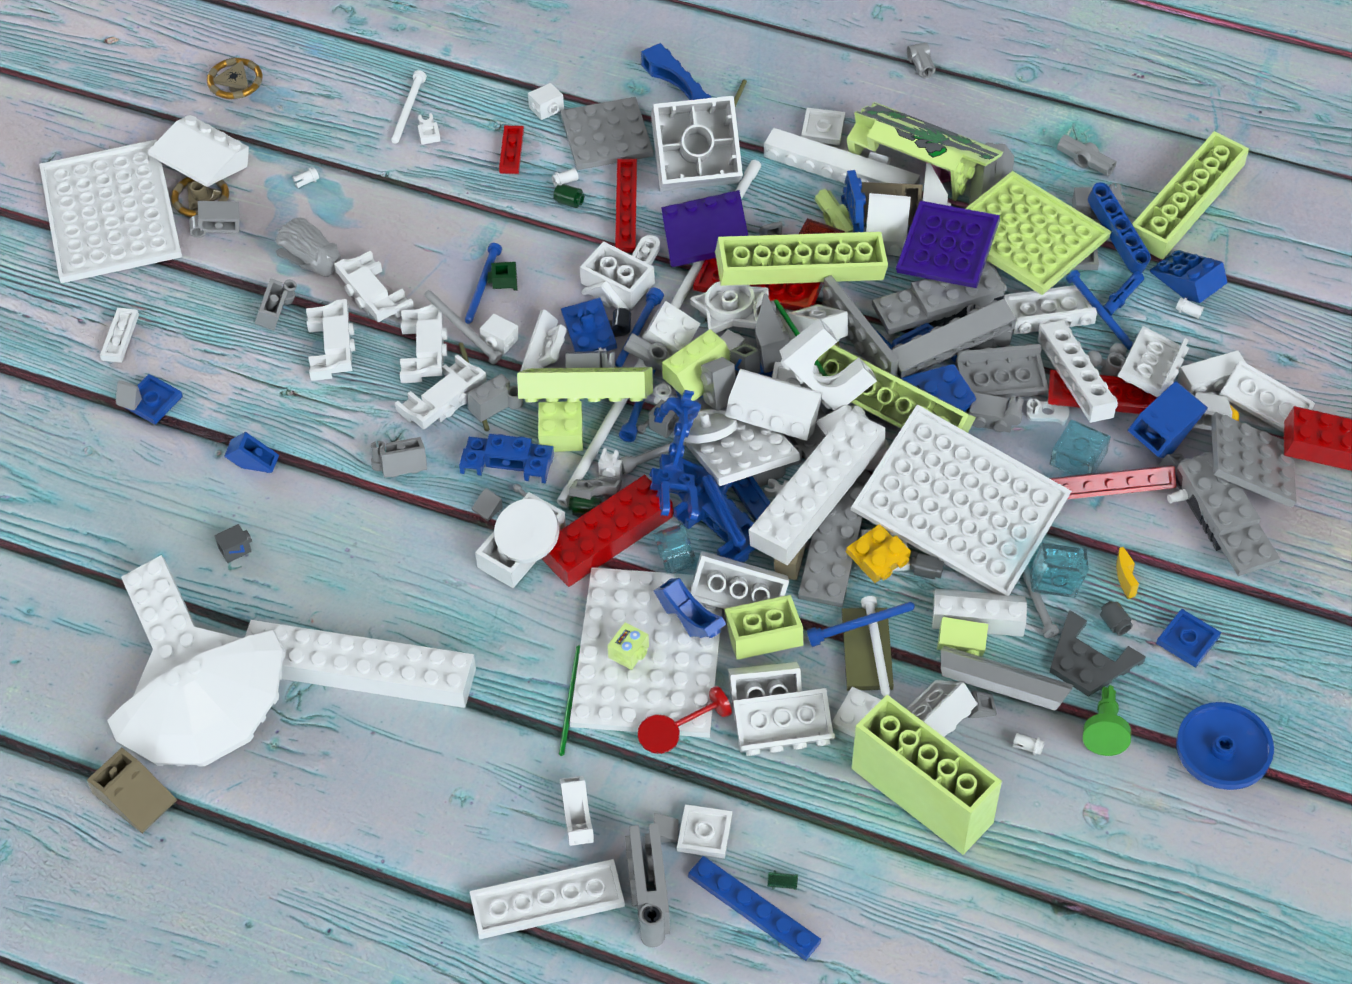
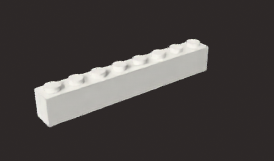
(831, 161)

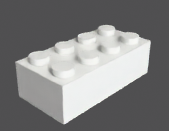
(495, 563)

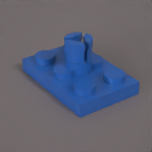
(589, 326)

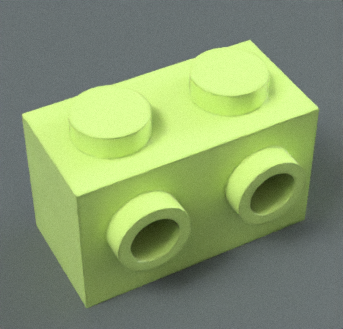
(963, 635)

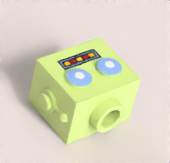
(628, 646)

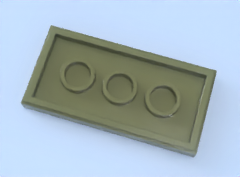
(859, 653)

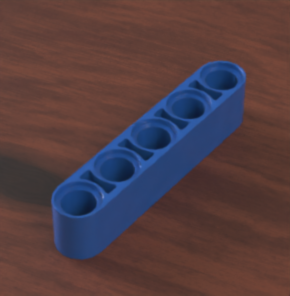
(1115, 219)

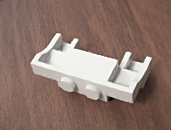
(367, 289)
(338, 345)
(430, 346)
(444, 396)

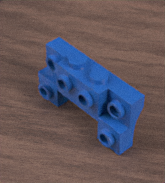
(509, 454)
(710, 517)

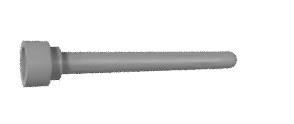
(630, 463)

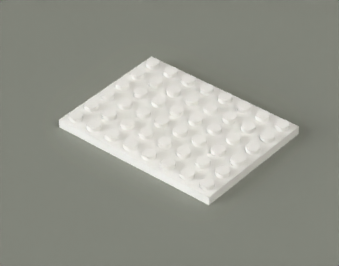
(109, 211)
(961, 501)
(667, 682)

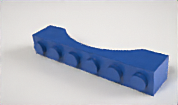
(662, 65)

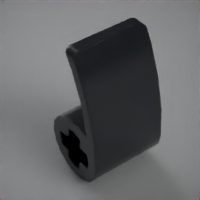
(621, 322)

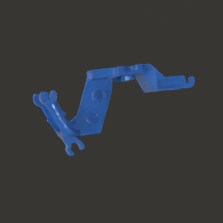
(671, 475)

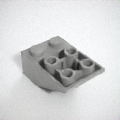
(769, 335)

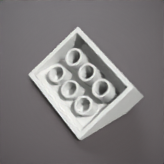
(200, 151)

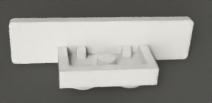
(545, 342)

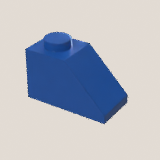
(251, 454)

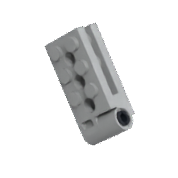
(651, 905)

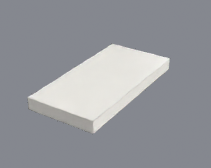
(1262, 395)

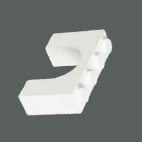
(835, 389)

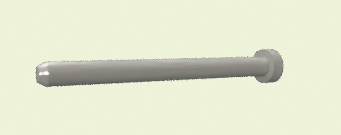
(493, 356)
(1050, 630)

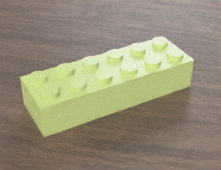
(583, 383)

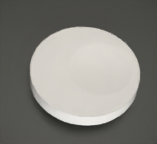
(710, 426)
(526, 530)

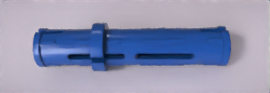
(1118, 298)

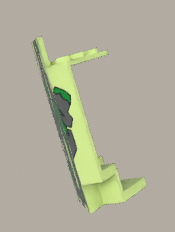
(920, 140)

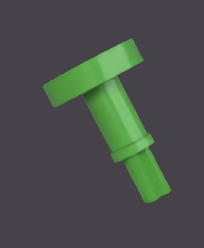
(1107, 732)

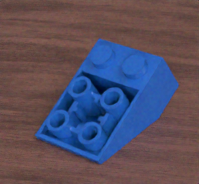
(1191, 275)
(1168, 420)

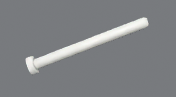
(418, 77)
(869, 603)

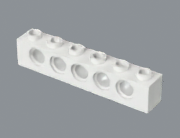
(1077, 371)

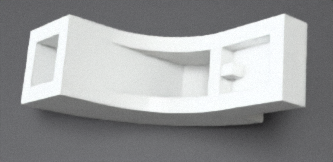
(576, 810)

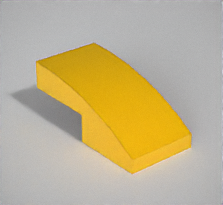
(1125, 568)

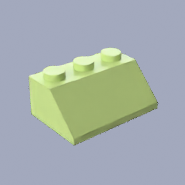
(684, 367)
(764, 627)

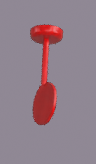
(661, 733)

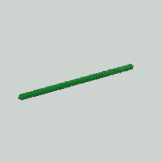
(796, 332)
(569, 703)

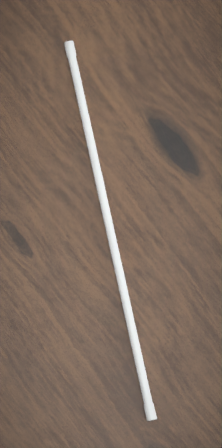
(563, 500)

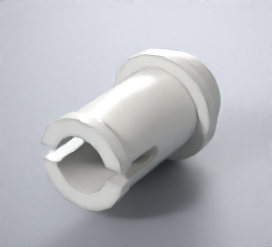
(307, 177)
(565, 177)
(1189, 308)
(1028, 743)

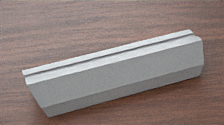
(987, 176)
(1003, 678)

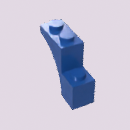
(693, 616)

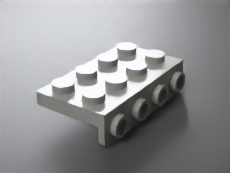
(1004, 371)

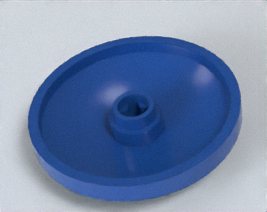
(1225, 745)

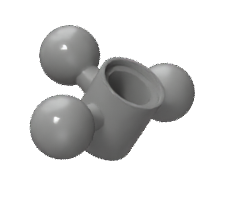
(1114, 361)

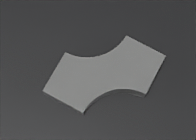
(598, 486)

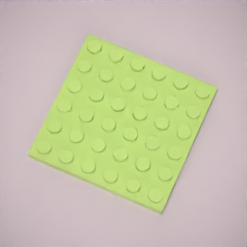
(1037, 232)

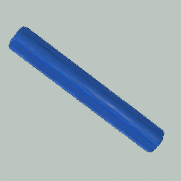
(723, 510)

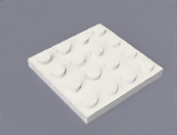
(744, 453)

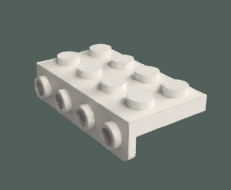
(1054, 305)
(1153, 362)
(783, 721)

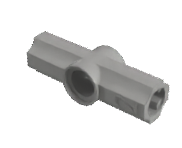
(1086, 155)
(647, 351)

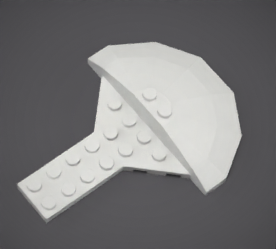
(199, 686)

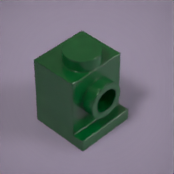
(503, 275)

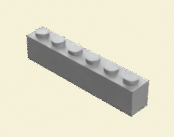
(954, 337)

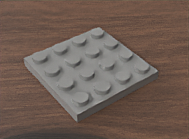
(606, 133)
(1252, 459)

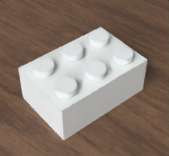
(622, 271)

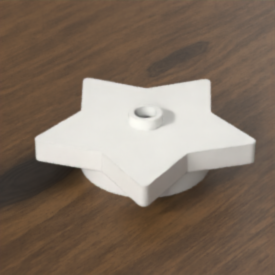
(730, 305)

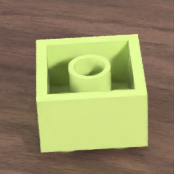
(561, 425)

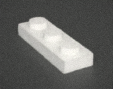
(119, 335)

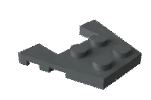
(1085, 666)

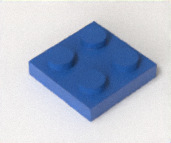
(156, 399)
(1188, 638)

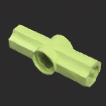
(833, 213)

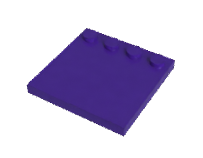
(695, 226)
(948, 244)

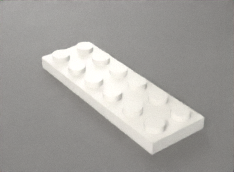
(547, 899)

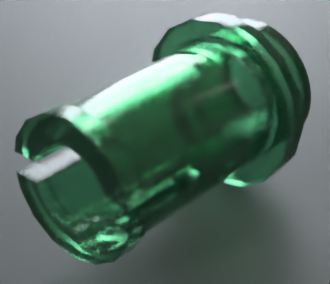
(782, 880)

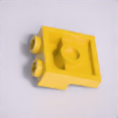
(879, 553)

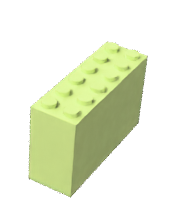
(925, 774)

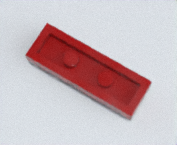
(511, 149)

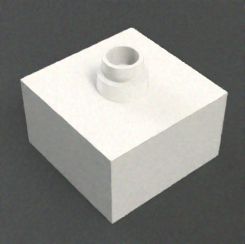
(696, 143)

